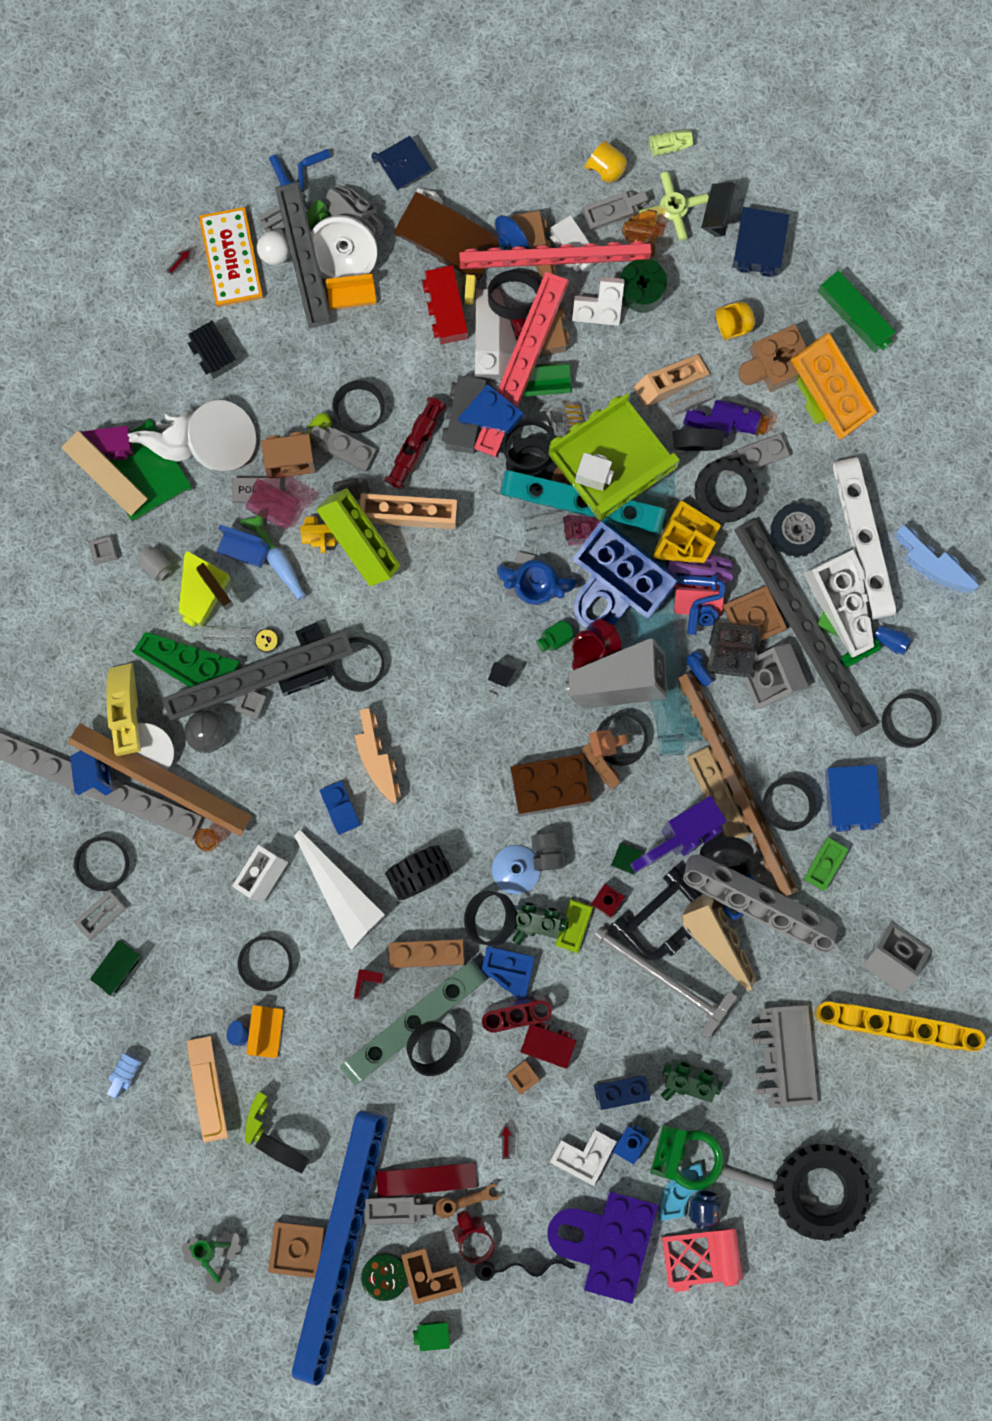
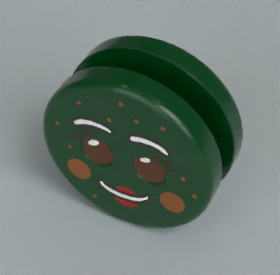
(384, 1277)

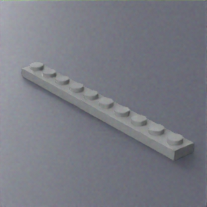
(122, 797)

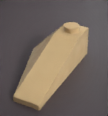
(712, 930)

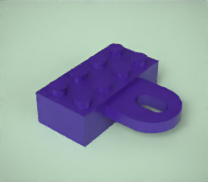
(686, 832)
(611, 1244)

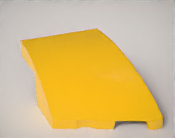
(687, 536)

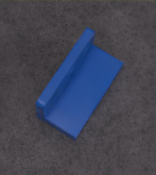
(242, 546)
(90, 773)

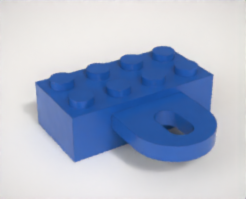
(621, 575)

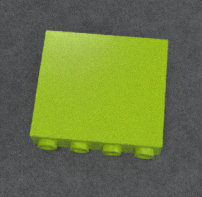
(624, 440)

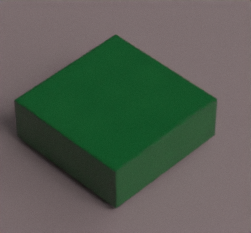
(624, 857)

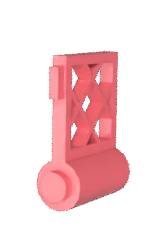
(723, 1254)

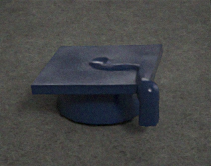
(402, 162)

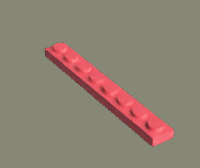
(554, 256)
(526, 353)

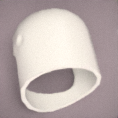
(273, 247)

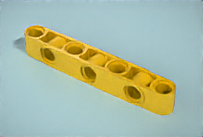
(900, 1026)

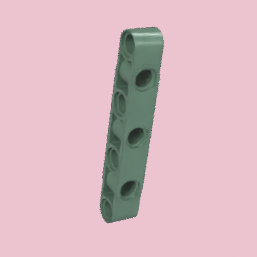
(398, 1033)

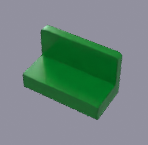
(549, 379)

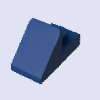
(339, 808)

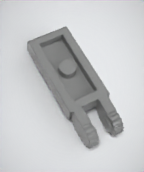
(760, 453)

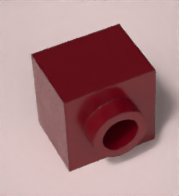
(599, 904)

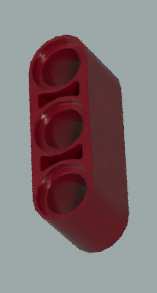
(508, 1021)

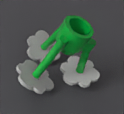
(202, 1253)

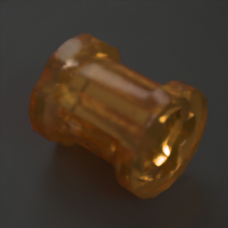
(201, 834)

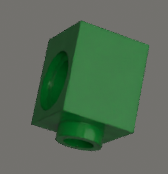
(432, 1336)

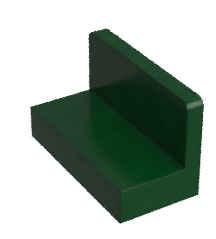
(116, 968)

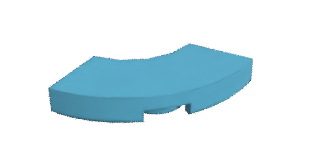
(676, 1197)

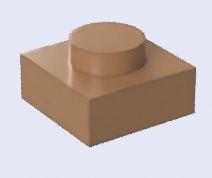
(522, 1077)

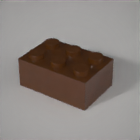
(550, 785)

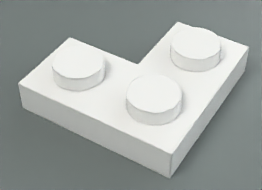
(605, 308)
(585, 1164)

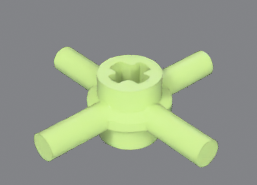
(679, 201)

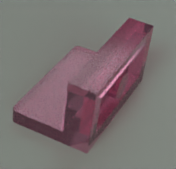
(272, 504)

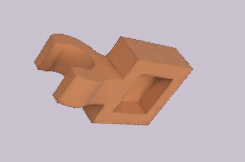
(605, 744)

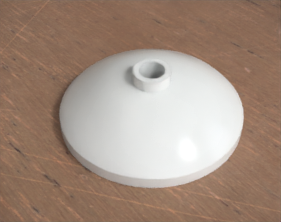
(341, 260)

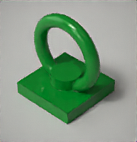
(671, 1153)

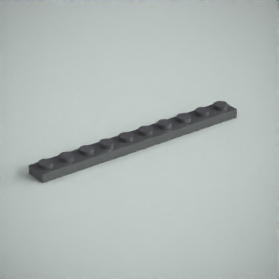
(805, 627)

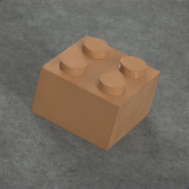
(288, 455)

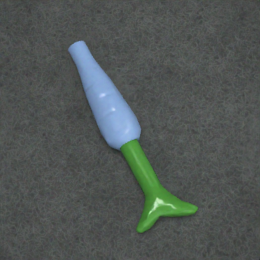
(276, 557)

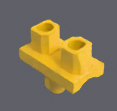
(316, 534)

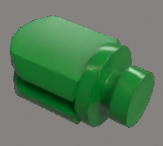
(555, 636)

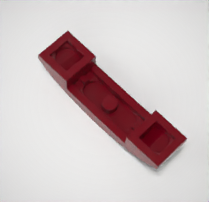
(426, 1179)

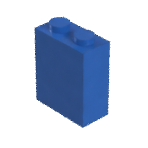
(853, 797)

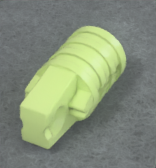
(670, 142)

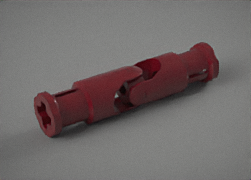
(421, 432)

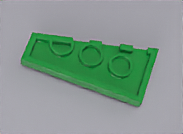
(183, 661)

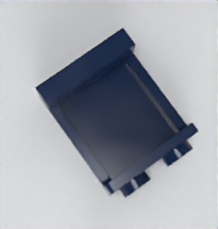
(760, 241)
(621, 1092)

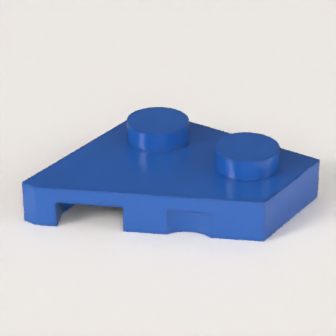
(491, 411)
(509, 969)

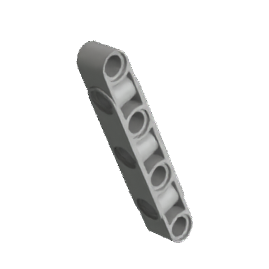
(760, 903)

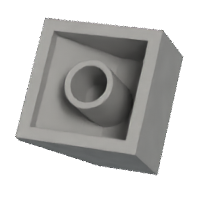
(776, 676)
(897, 958)

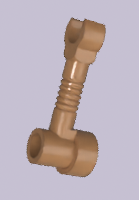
(462, 1202)

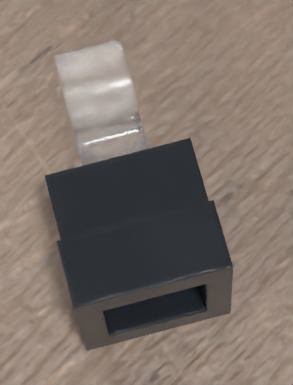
(500, 676)

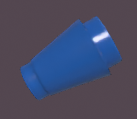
(893, 639)

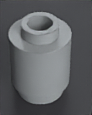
(155, 563)

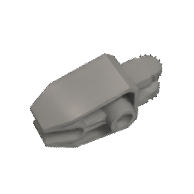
(349, 203)

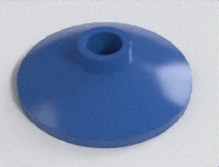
(510, 233)

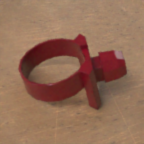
(467, 1226)

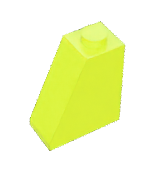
(195, 596)

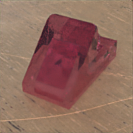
(578, 528)

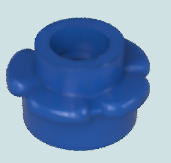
(707, 610)

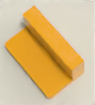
(351, 291)
(264, 1031)

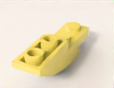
(122, 708)

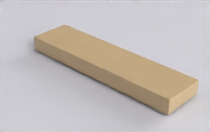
(104, 472)
(713, 785)

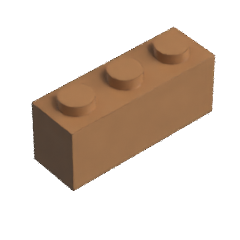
(426, 954)

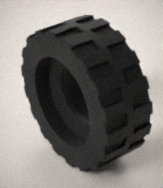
(531, 445)

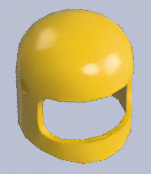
(607, 162)
(735, 320)

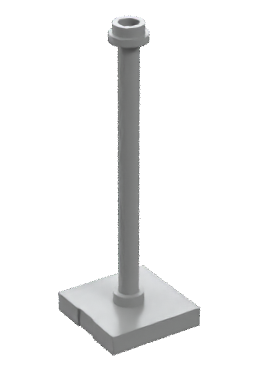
(714, 1013)

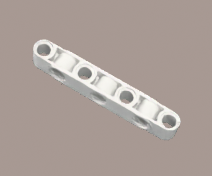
(860, 520)

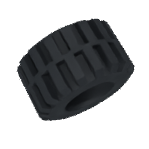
(418, 872)

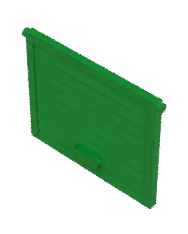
(152, 475)

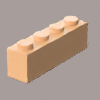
(409, 511)

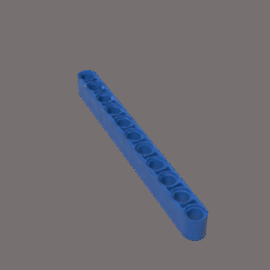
(339, 1248)

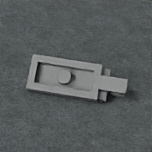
(613, 209)
(343, 447)
(395, 1211)

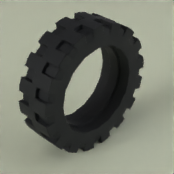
(723, 515)

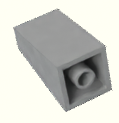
(621, 678)

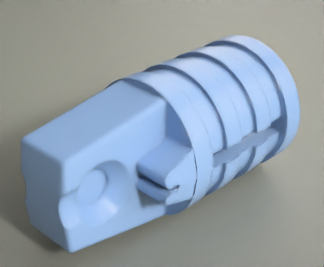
(123, 1074)

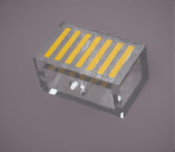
(564, 416)

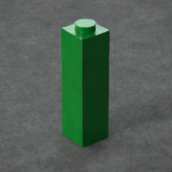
(857, 312)

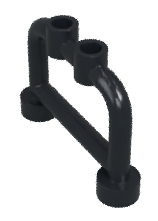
(672, 944)

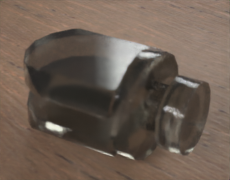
(353, 486)

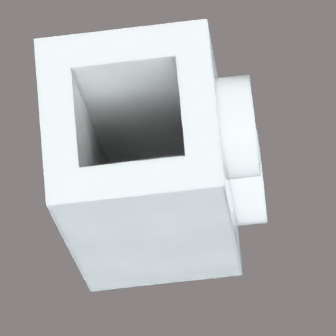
(569, 233)

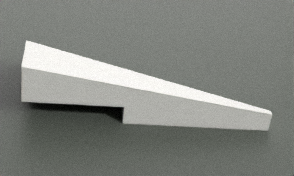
(349, 905)

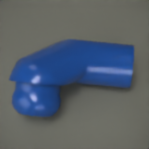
(694, 663)

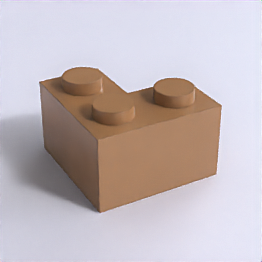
(429, 1284)

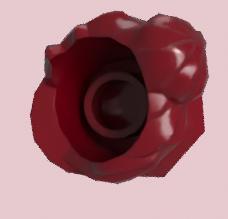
(595, 643)

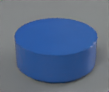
(238, 1033)

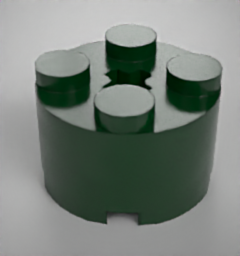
(648, 273)

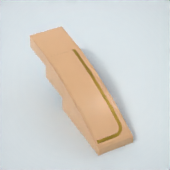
(207, 1089)

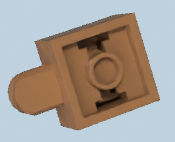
(772, 360)

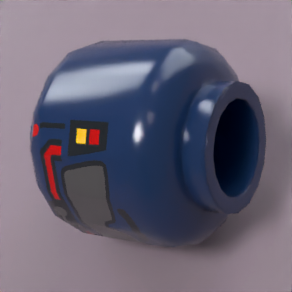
(705, 1209)

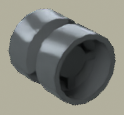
(548, 851)

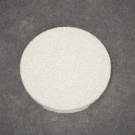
(221, 435)

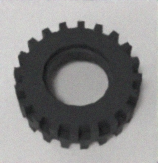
(855, 1197)

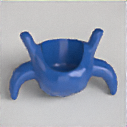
(535, 582)

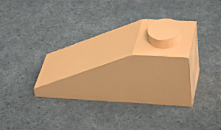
(670, 380)

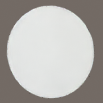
(155, 745)

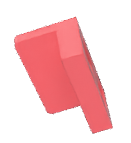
(687, 594)

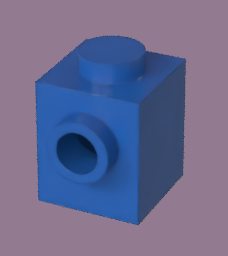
(631, 1143)

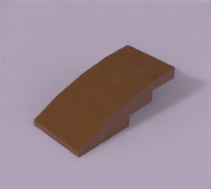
(443, 233)

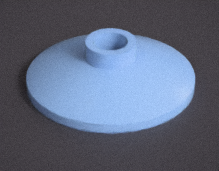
(510, 881)

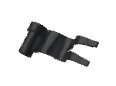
(479, 1267)

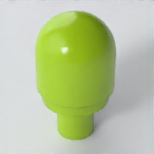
(321, 420)

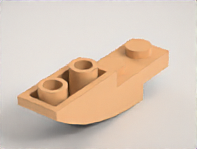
(377, 766)

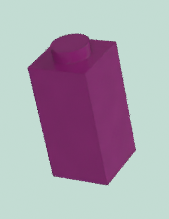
(111, 441)

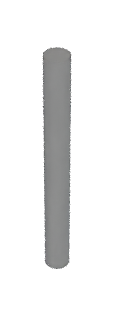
(762, 1184)

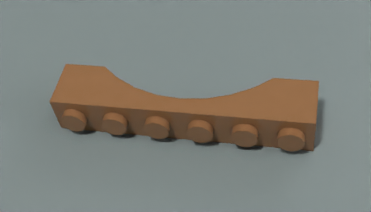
(534, 229)

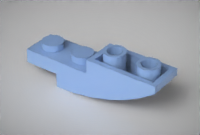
(941, 570)

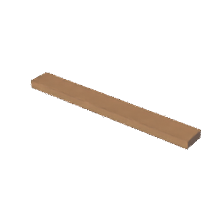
(161, 780)

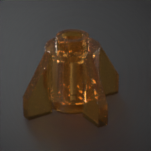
(643, 228)

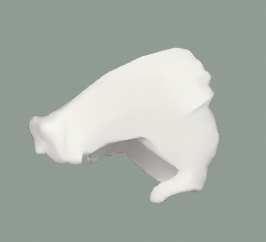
(172, 442)

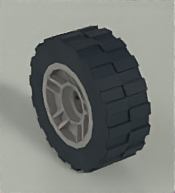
(807, 521)

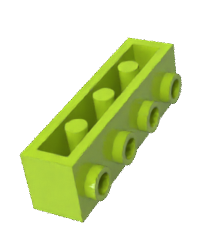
(358, 539)

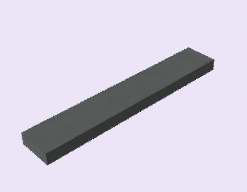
(303, 254)

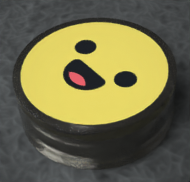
(266, 641)

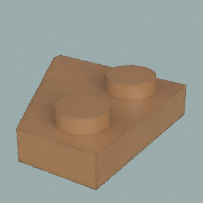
(606, 773)

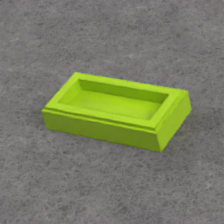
(579, 916)

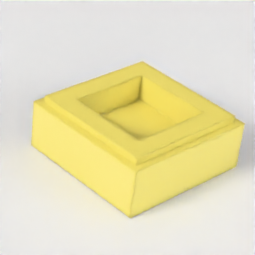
(470, 289)

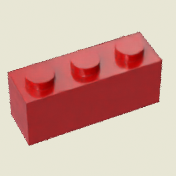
(445, 305)

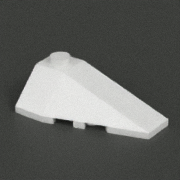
(493, 338)
(842, 596)

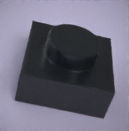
(309, 634)

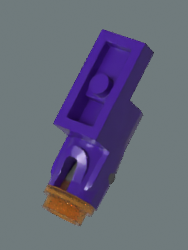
(729, 415)

